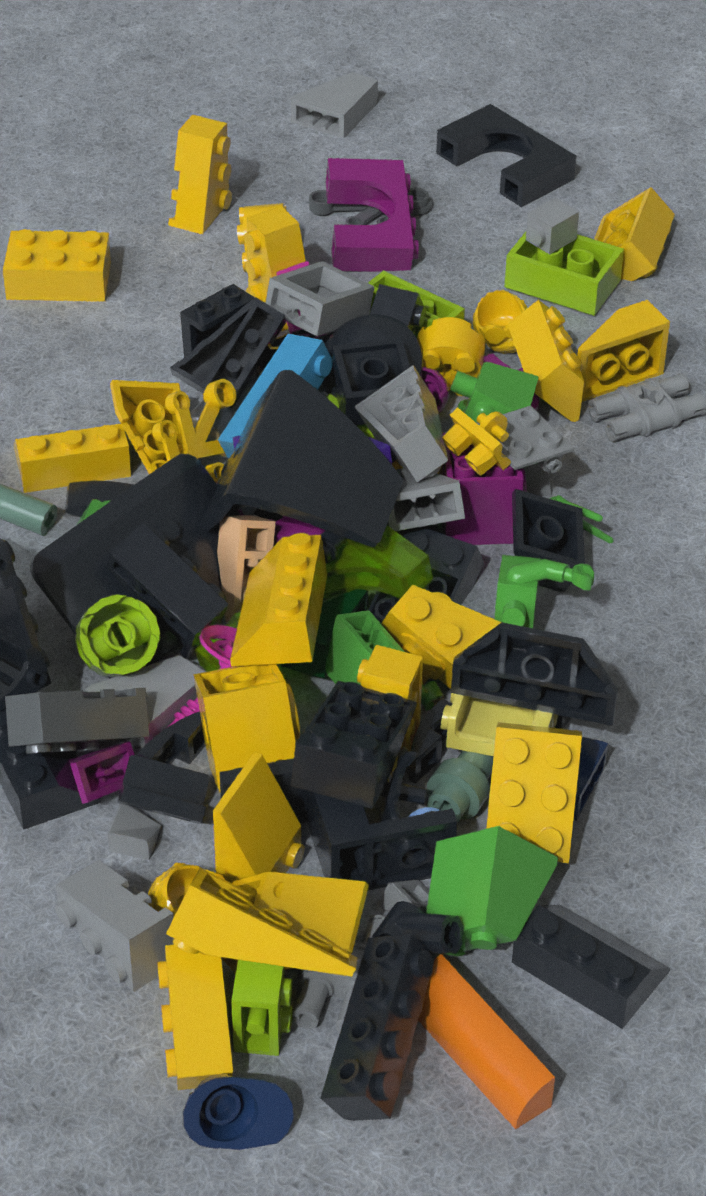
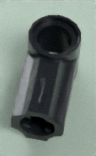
(434, 931)

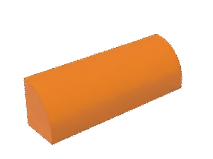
(485, 1046)

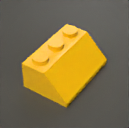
(641, 230)
(547, 353)
(72, 457)

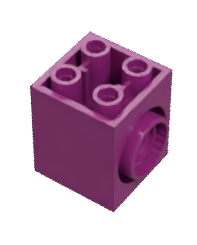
(485, 501)

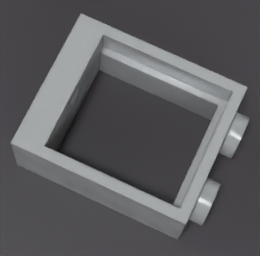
(322, 295)

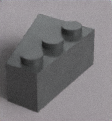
(75, 719)

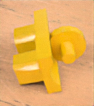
(483, 437)

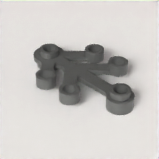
(318, 205)

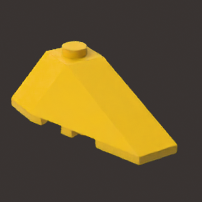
(224, 923)

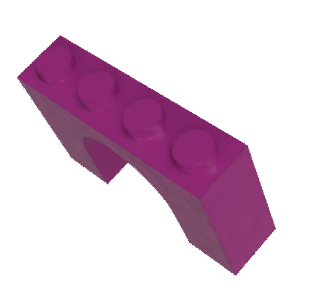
(381, 186)

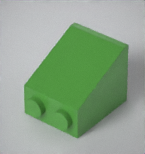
(489, 883)

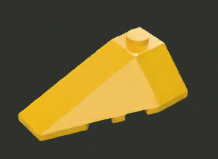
(138, 409)

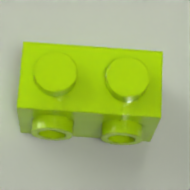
(260, 1008)

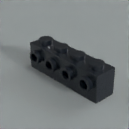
(378, 1028)

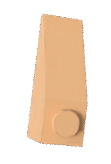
(241, 546)

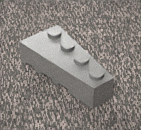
(408, 421)

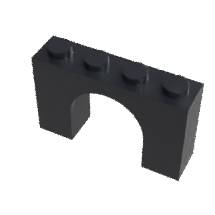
(489, 129)

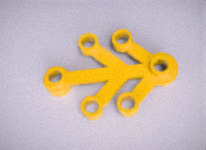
(217, 396)

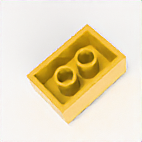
(57, 265)
(535, 785)

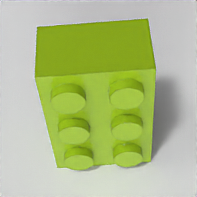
(572, 276)

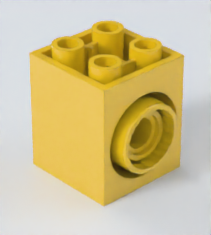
(245, 714)

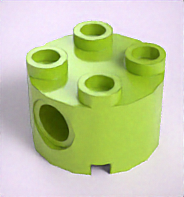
(117, 636)

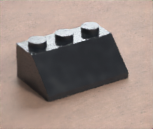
(38, 783)
(586, 963)

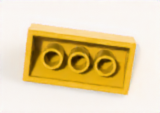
(282, 604)

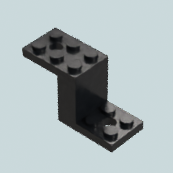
(350, 845)

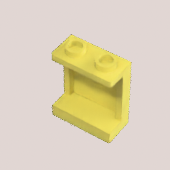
(473, 722)

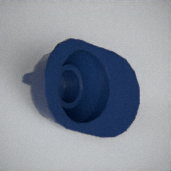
(237, 1113)

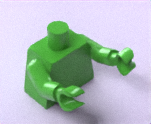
(494, 390)
(519, 585)
(354, 640)

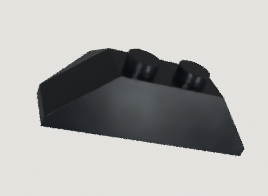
(536, 673)

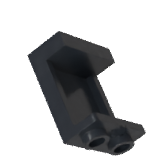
(209, 314)

